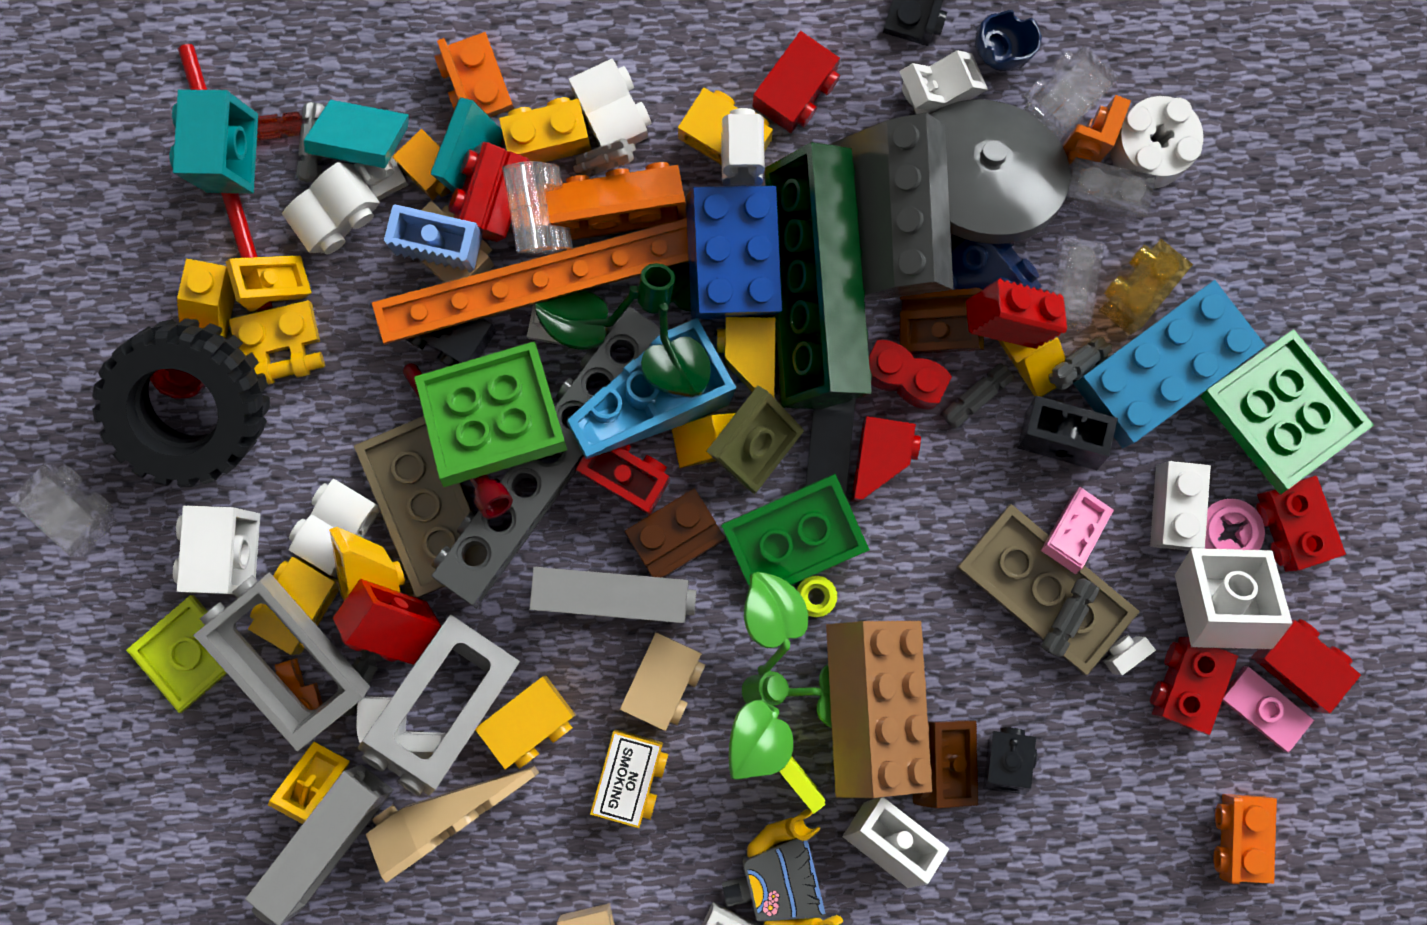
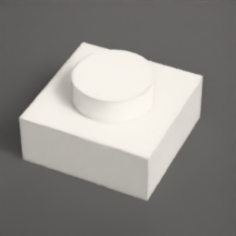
(1128, 653)

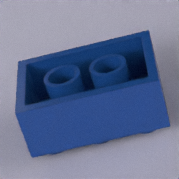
(733, 252)

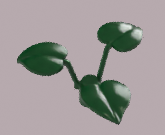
(674, 366)

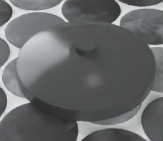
(1002, 171)

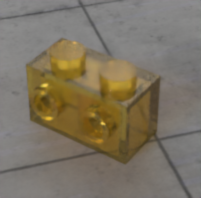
(1145, 287)

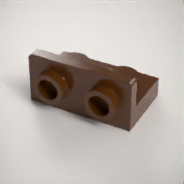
(952, 765)

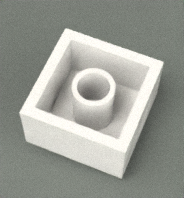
(215, 549)
(1232, 598)

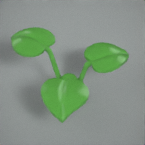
(758, 739)

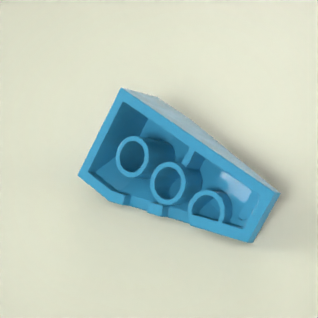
(636, 410)

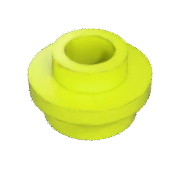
(828, 590)

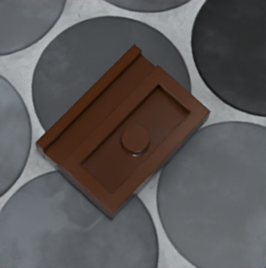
(938, 322)
(675, 535)

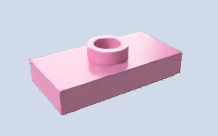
(1077, 530)
(1266, 709)

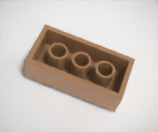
(878, 709)

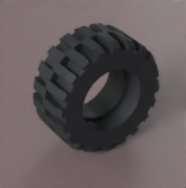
(145, 438)

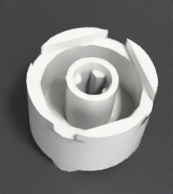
(1175, 135)

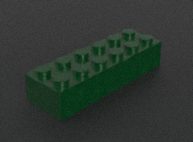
(822, 289)

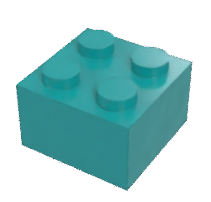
(214, 141)

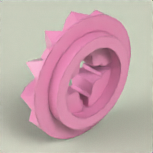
(1234, 511)

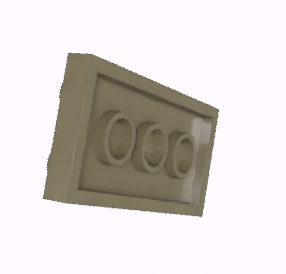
(413, 501)
(1035, 587)

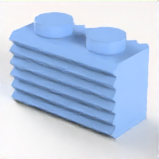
(433, 237)

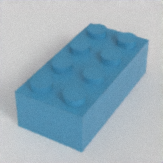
(1170, 363)

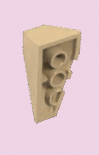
(420, 827)

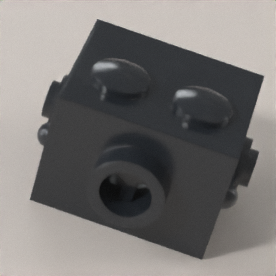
(1010, 761)

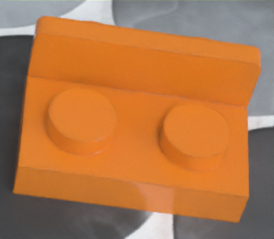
(474, 74)
(1099, 134)
(1246, 838)

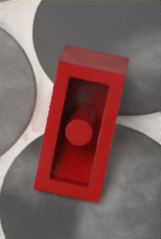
(883, 453)

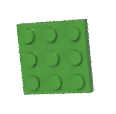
(489, 414)

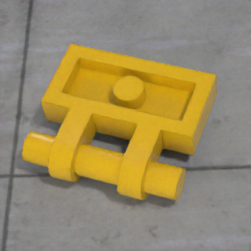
(277, 331)

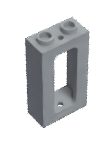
(611, 595)
(259, 680)
(425, 775)
(318, 845)

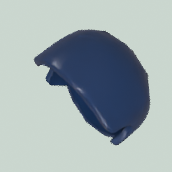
(1018, 36)

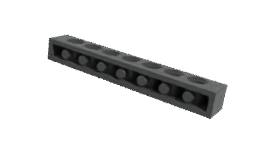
(474, 583)

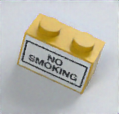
(627, 779)

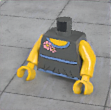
(781, 876)

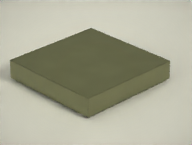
(755, 440)

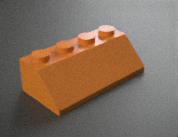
(618, 201)

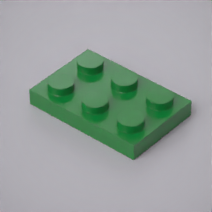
(797, 533)

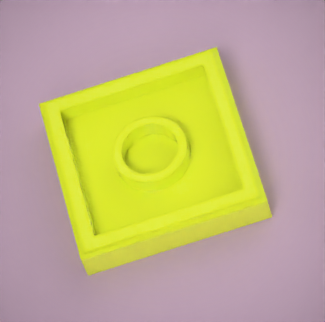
(176, 658)
(803, 785)

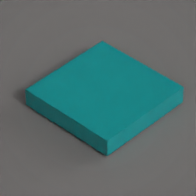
(465, 131)
(356, 133)

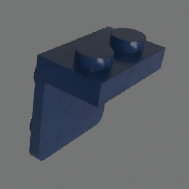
(982, 264)

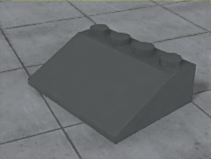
(902, 206)

